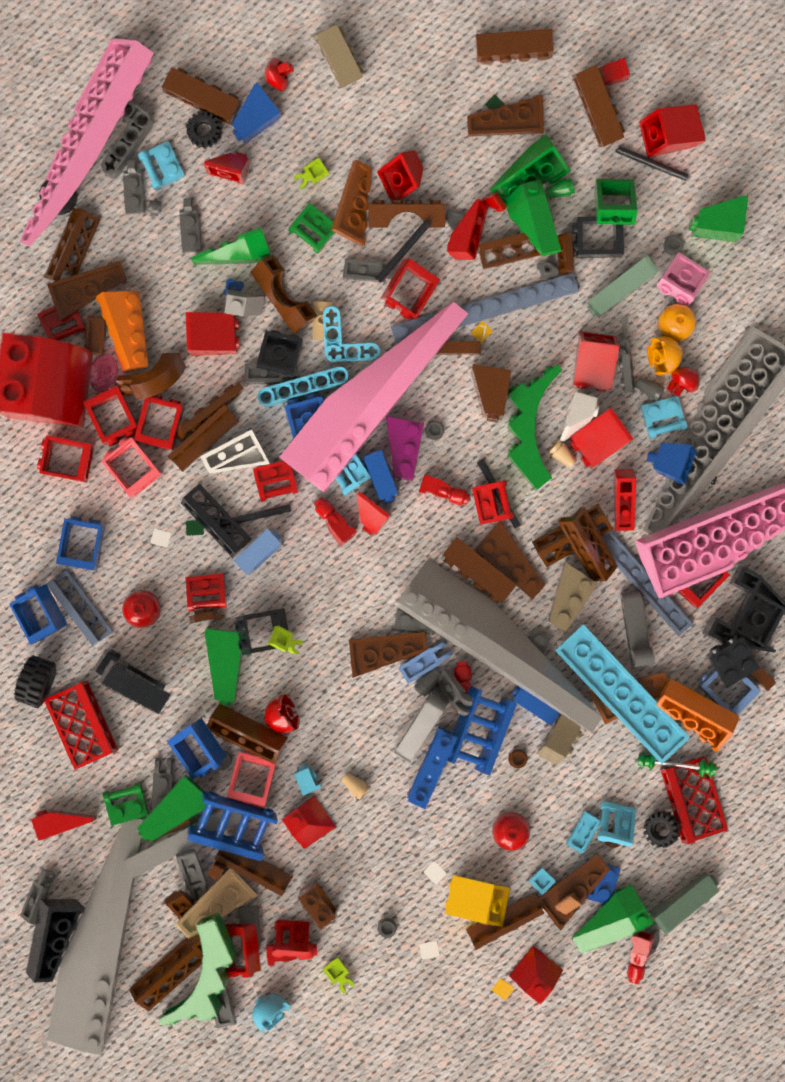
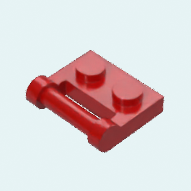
(50, 321)
(273, 474)
(486, 502)
(204, 586)
(297, 938)

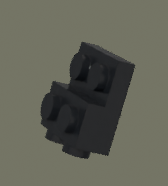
(279, 352)
(732, 660)

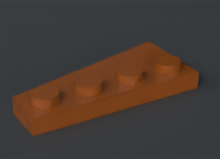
(652, 684)

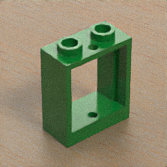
(606, 212)

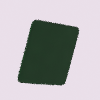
(494, 102)
(194, 528)

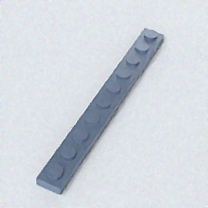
(500, 304)

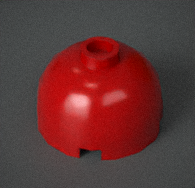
(141, 609)
(280, 715)
(511, 831)

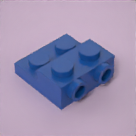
(300, 412)

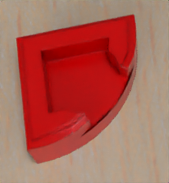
(494, 202)

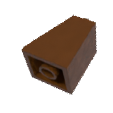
(491, 390)

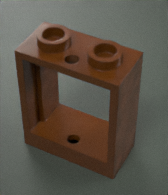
(321, 911)

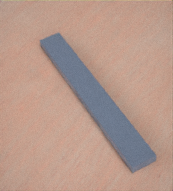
(639, 578)

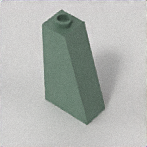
(622, 287)
(684, 902)

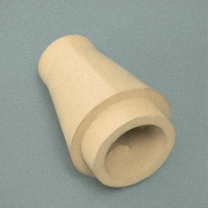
(562, 453)
(355, 785)

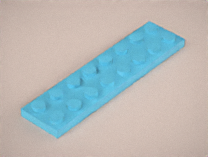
(622, 694)

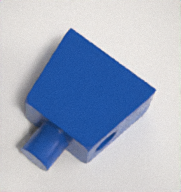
(673, 461)

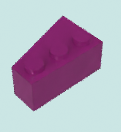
(404, 446)

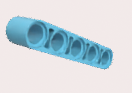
(293, 385)

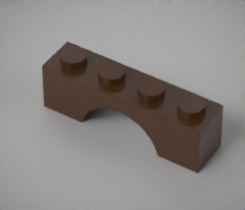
(382, 213)
(269, 276)

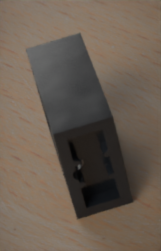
(618, 231)
(278, 618)

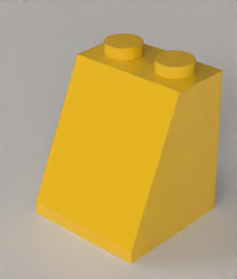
(477, 901)

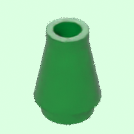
(561, 189)

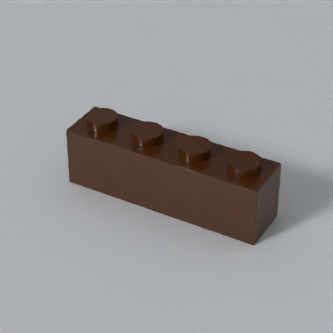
(514, 46)
(201, 95)
(598, 106)
(479, 570)
(246, 733)

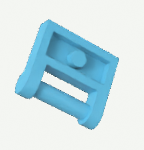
(167, 162)
(660, 411)
(357, 474)
(623, 824)

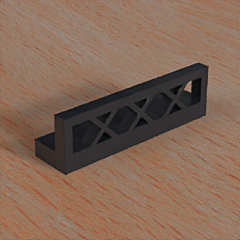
(208, 522)

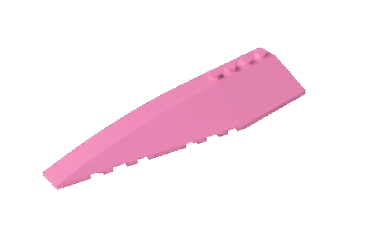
(96, 116)
(363, 402)
(711, 540)

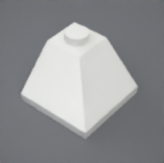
(579, 414)

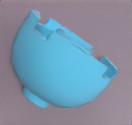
(269, 1011)

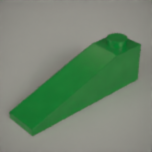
(537, 162)
(532, 214)
(248, 249)
(614, 921)

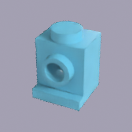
(306, 779)

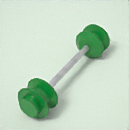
(704, 767)

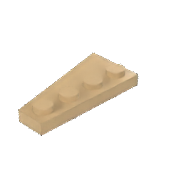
(221, 897)

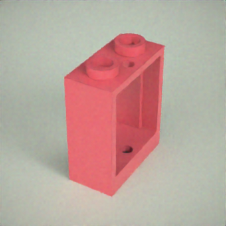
(142, 483)
(247, 798)

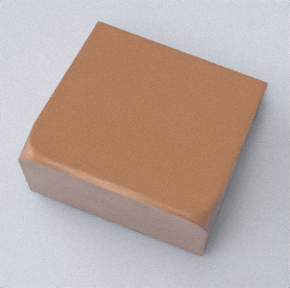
(568, 903)

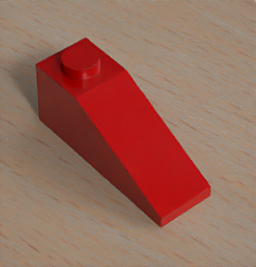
(467, 234)
(624, 499)
(55, 822)

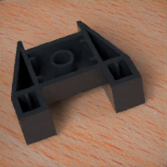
(756, 616)
(130, 681)

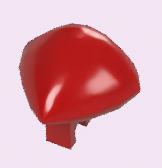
(276, 73)
(684, 378)

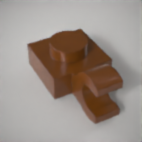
(202, 615)

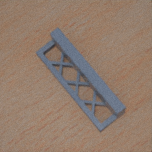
(74, 613)

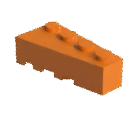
(126, 328)
(698, 713)

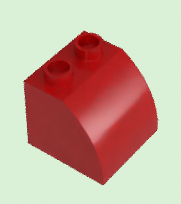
(43, 380)

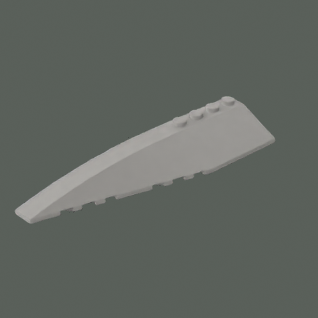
(723, 420)
(490, 636)
(94, 953)

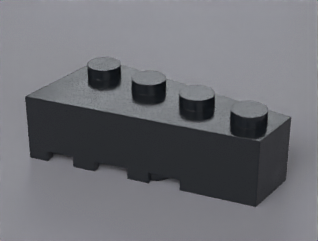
(51, 936)

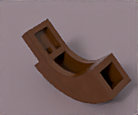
(154, 381)
(179, 904)

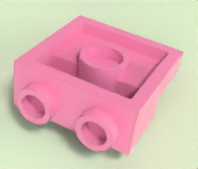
(683, 279)

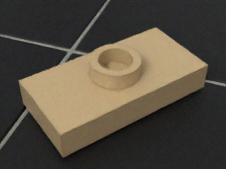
(318, 331)

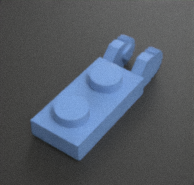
(423, 663)

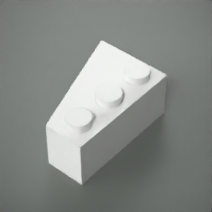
(236, 453)

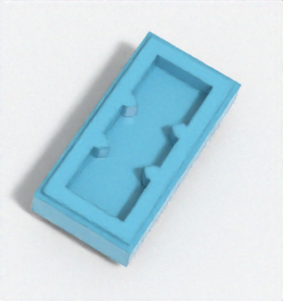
(583, 832)

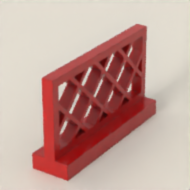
(96, 720)
(680, 808)

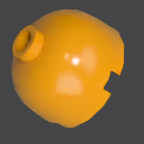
(677, 322)
(664, 354)

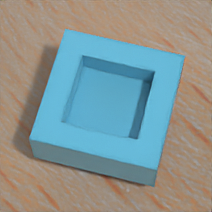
(542, 880)

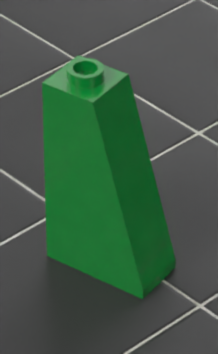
(224, 663)
(178, 806)

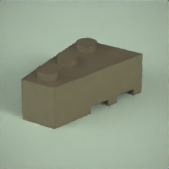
(339, 55)

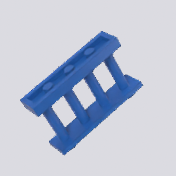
(495, 736)
(431, 768)
(235, 843)

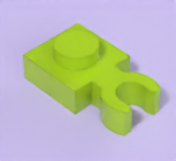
(314, 172)
(283, 640)
(337, 972)

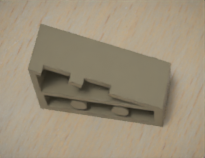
(571, 595)
(560, 740)

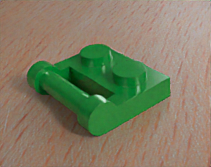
(317, 223)
(128, 810)

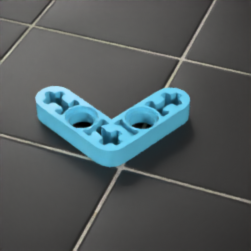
(337, 342)

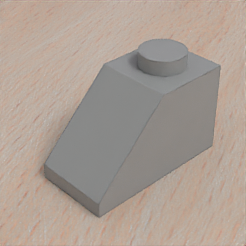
(243, 303)

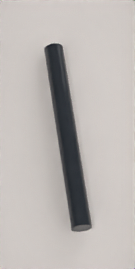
(652, 163)
(402, 252)
(490, 479)
(257, 515)

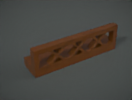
(68, 241)
(504, 243)
(203, 438)
(556, 538)
(586, 549)
(257, 871)
(515, 916)
(164, 973)

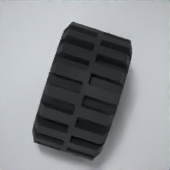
(35, 681)

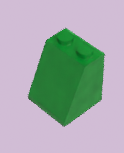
(721, 221)

